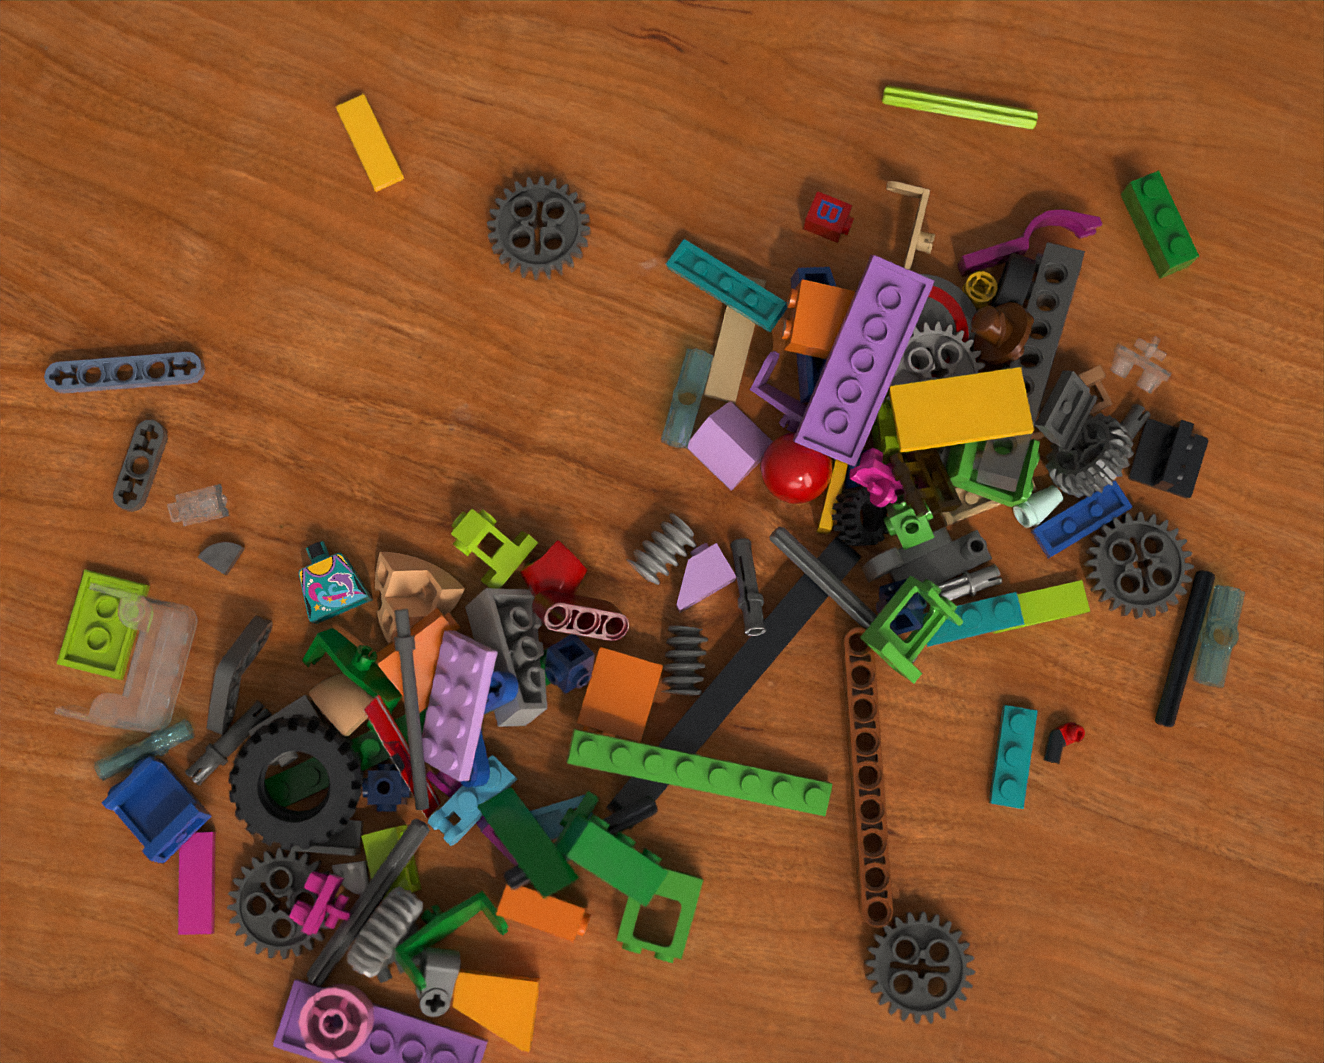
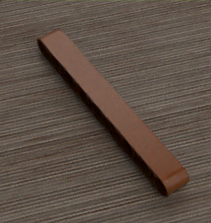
(861, 792)

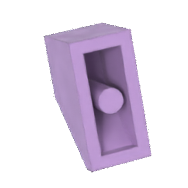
(704, 575)

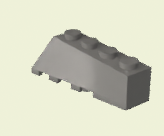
(508, 625)

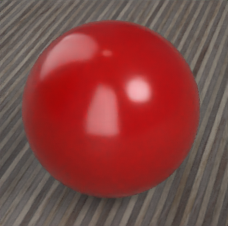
(795, 471)

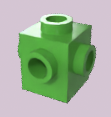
(904, 523)

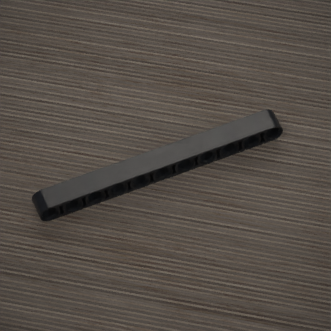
(743, 670)

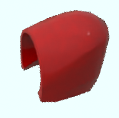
(554, 571)

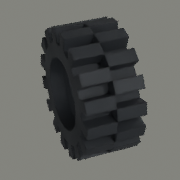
(849, 518)

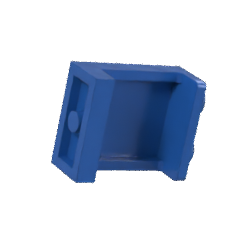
(157, 808)

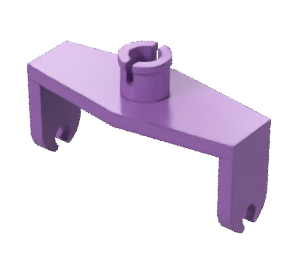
(792, 408)

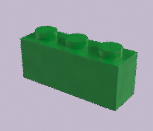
(1159, 224)
(613, 858)

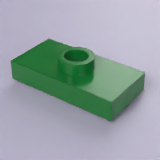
(585, 808)

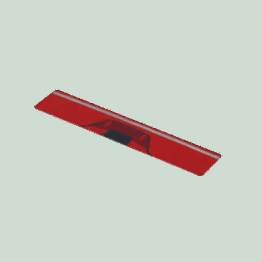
(397, 747)

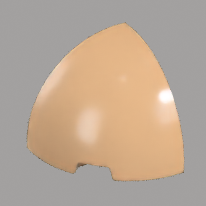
(414, 586)
(341, 702)

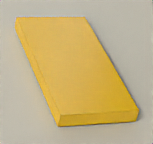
(960, 409)

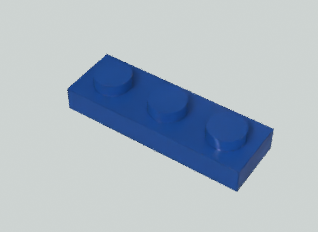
(1081, 519)

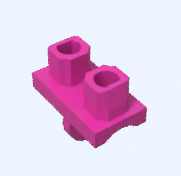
(877, 478)
(312, 916)

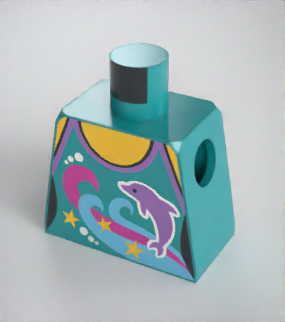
(330, 585)

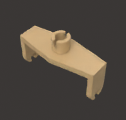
(918, 240)

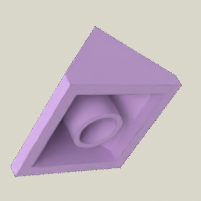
(729, 445)

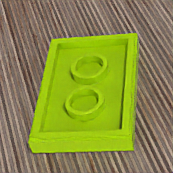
(95, 635)

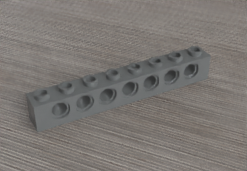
(1064, 266)

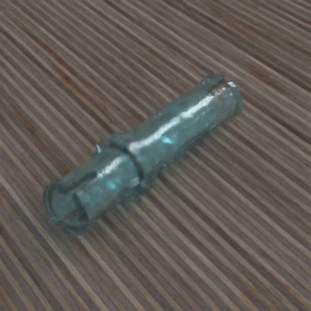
(157, 743)

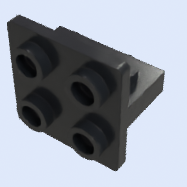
(1168, 457)

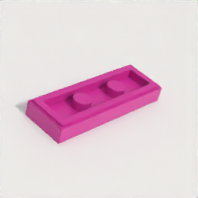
(197, 885)

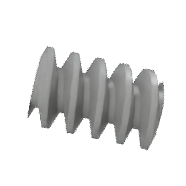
(663, 549)

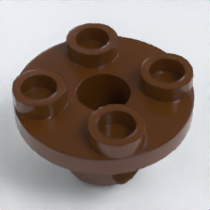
(1001, 332)

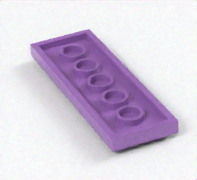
(863, 360)
(393, 1038)

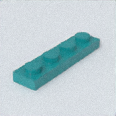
(727, 285)

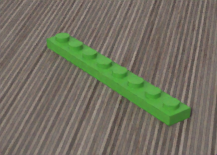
(698, 772)

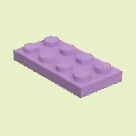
(457, 704)

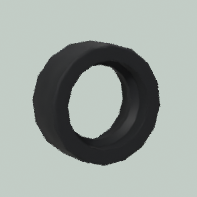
(1014, 280)

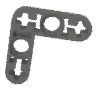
(893, 558)
(230, 671)

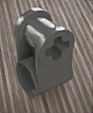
(440, 971)

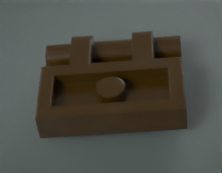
(932, 479)

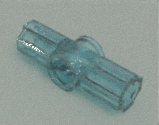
(693, 380)
(1224, 615)

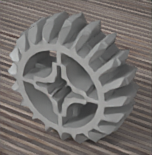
(384, 932)

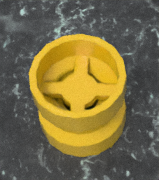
(980, 296)

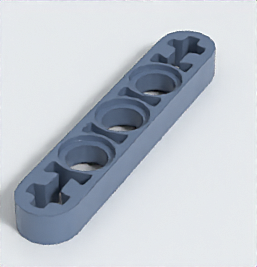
(109, 370)

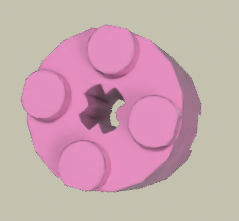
(318, 1028)

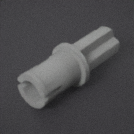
(970, 583)

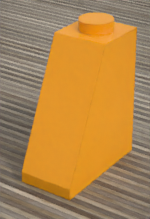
(499, 1003)

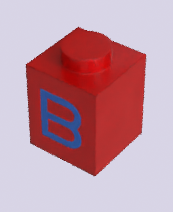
(828, 217)

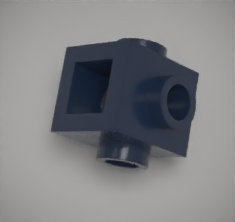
(910, 616)
(569, 663)
(398, 788)

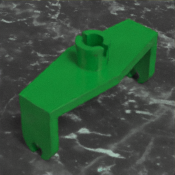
(355, 665)
(440, 926)

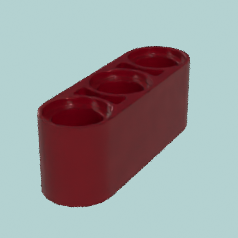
(568, 609)

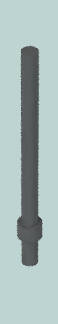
(405, 645)

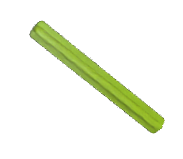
(960, 107)

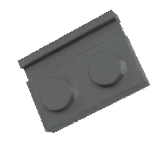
(1066, 411)

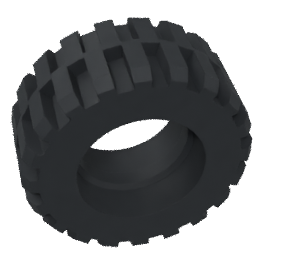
(286, 825)

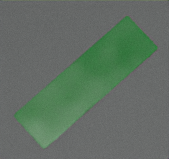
(527, 842)

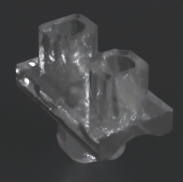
(1126, 358)
(199, 506)

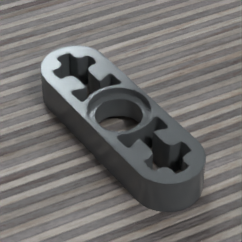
(134, 453)

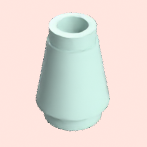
(1037, 506)

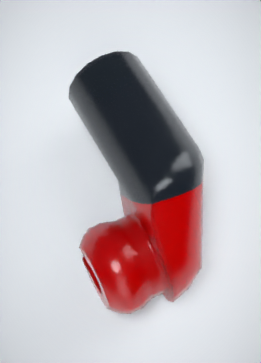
(1061, 737)

